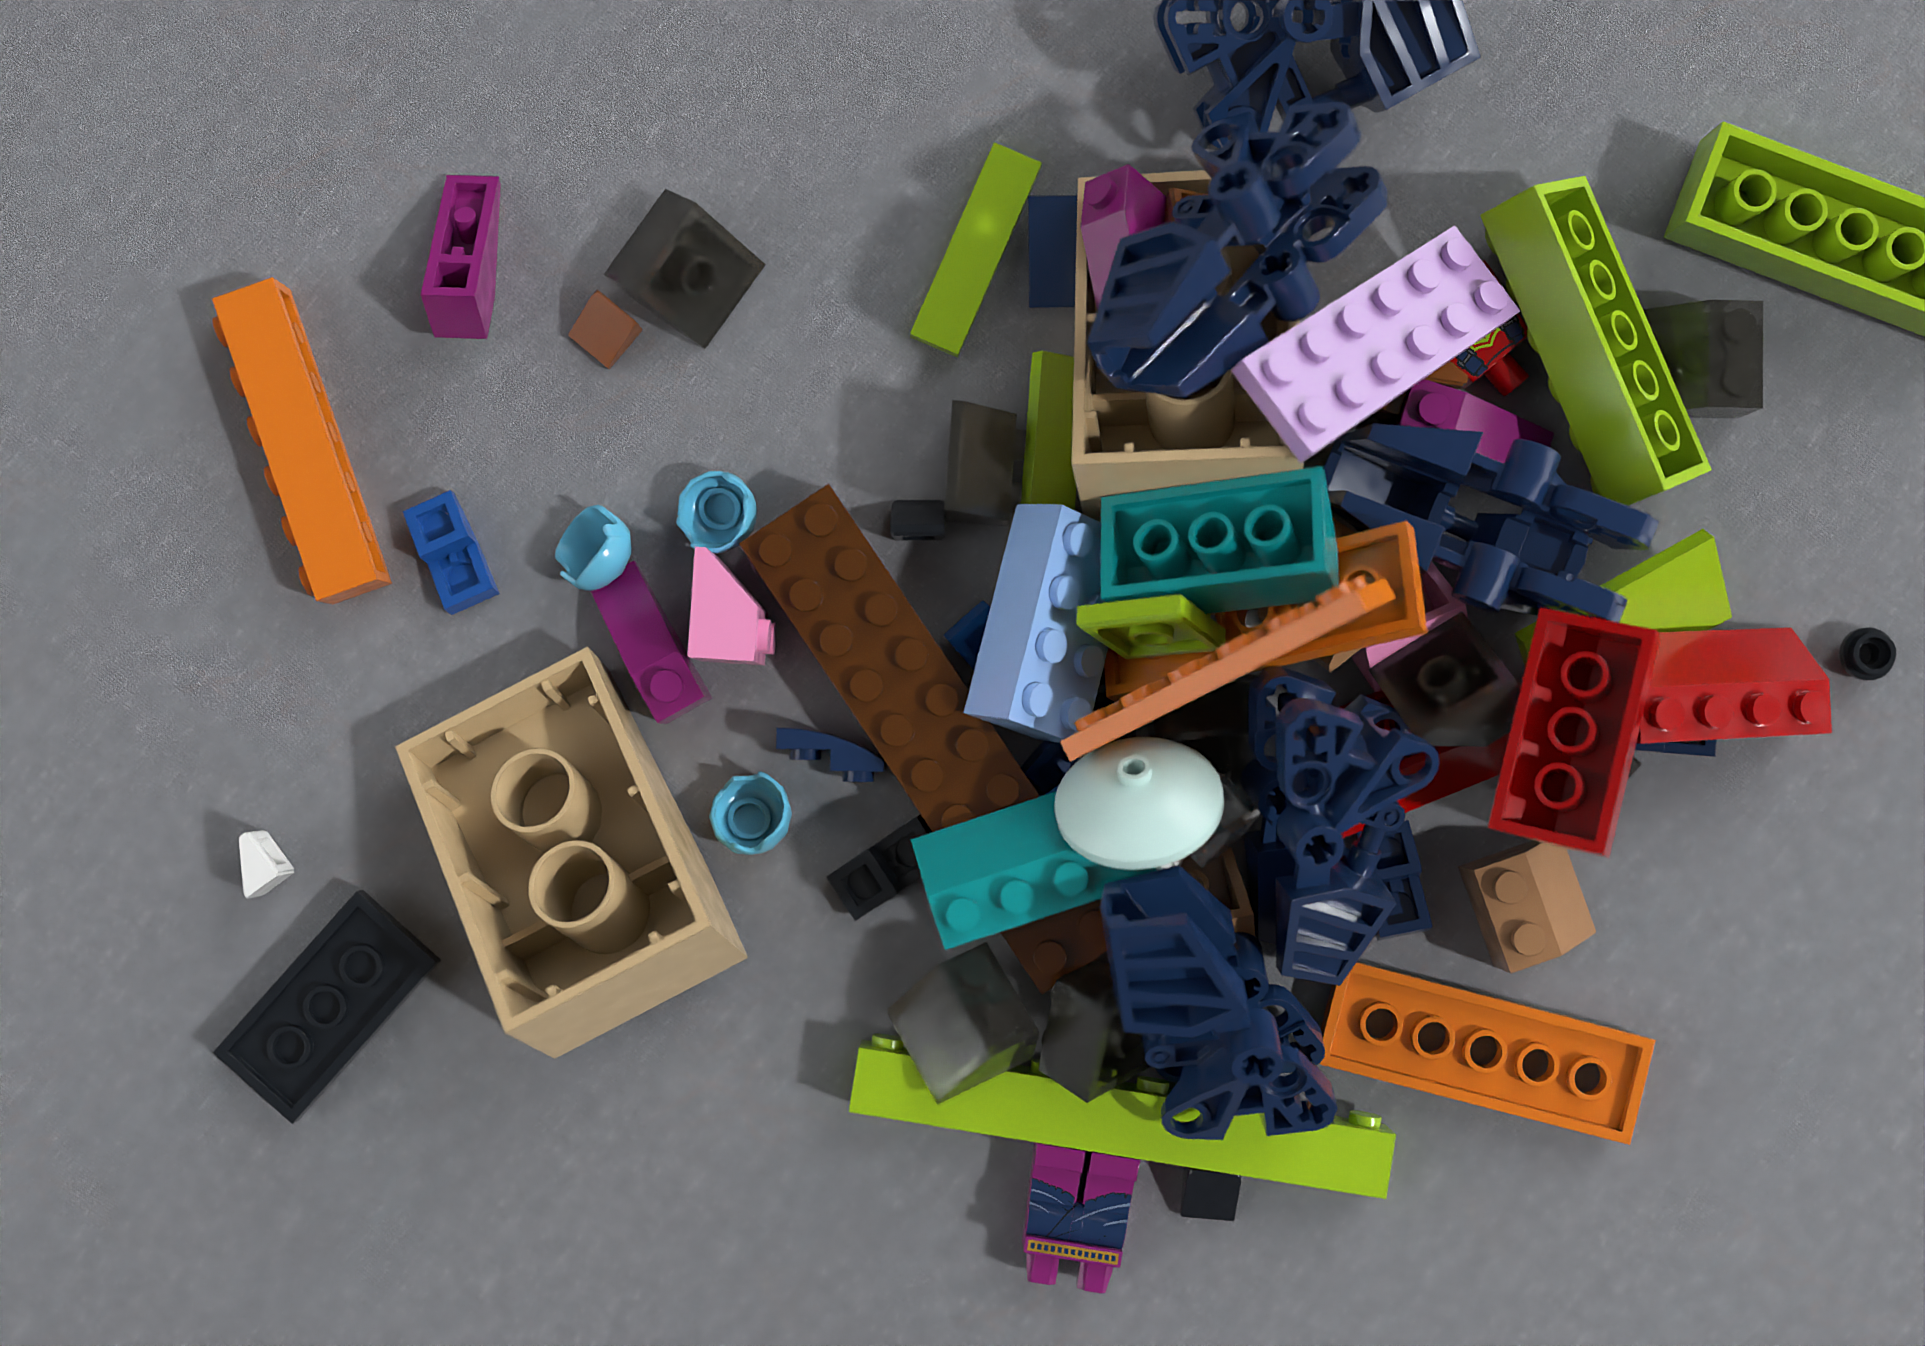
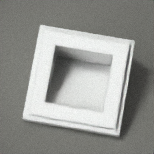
(261, 863)

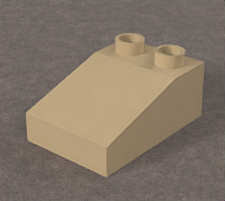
(1161, 441)
(567, 857)

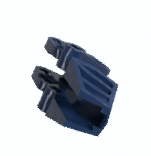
(1380, 46)
(1160, 312)
(1507, 559)
(1303, 883)
(1199, 1007)

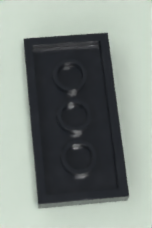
(327, 1006)

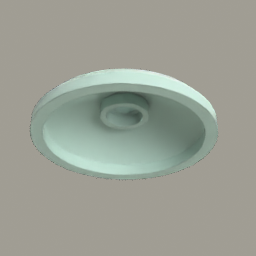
(1139, 803)

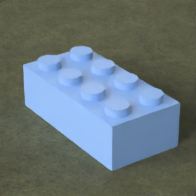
(1034, 661)

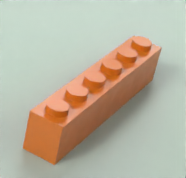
(300, 442)

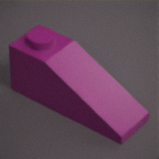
(1114, 208)
(463, 258)
(1445, 407)
(650, 646)

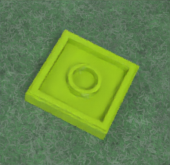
(1151, 627)

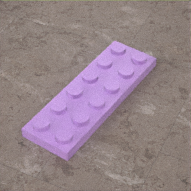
(1374, 343)

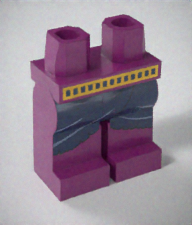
(1076, 1228)

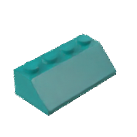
(1222, 542)
(1006, 871)

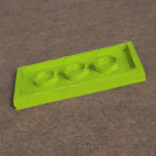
(1669, 591)

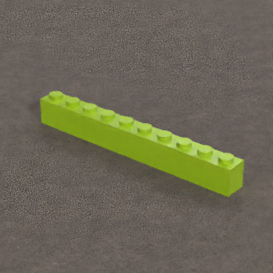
(1126, 1122)

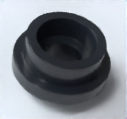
(1882, 653)

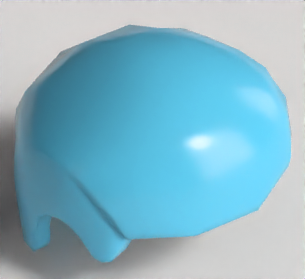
(716, 511)
(594, 549)
(750, 814)

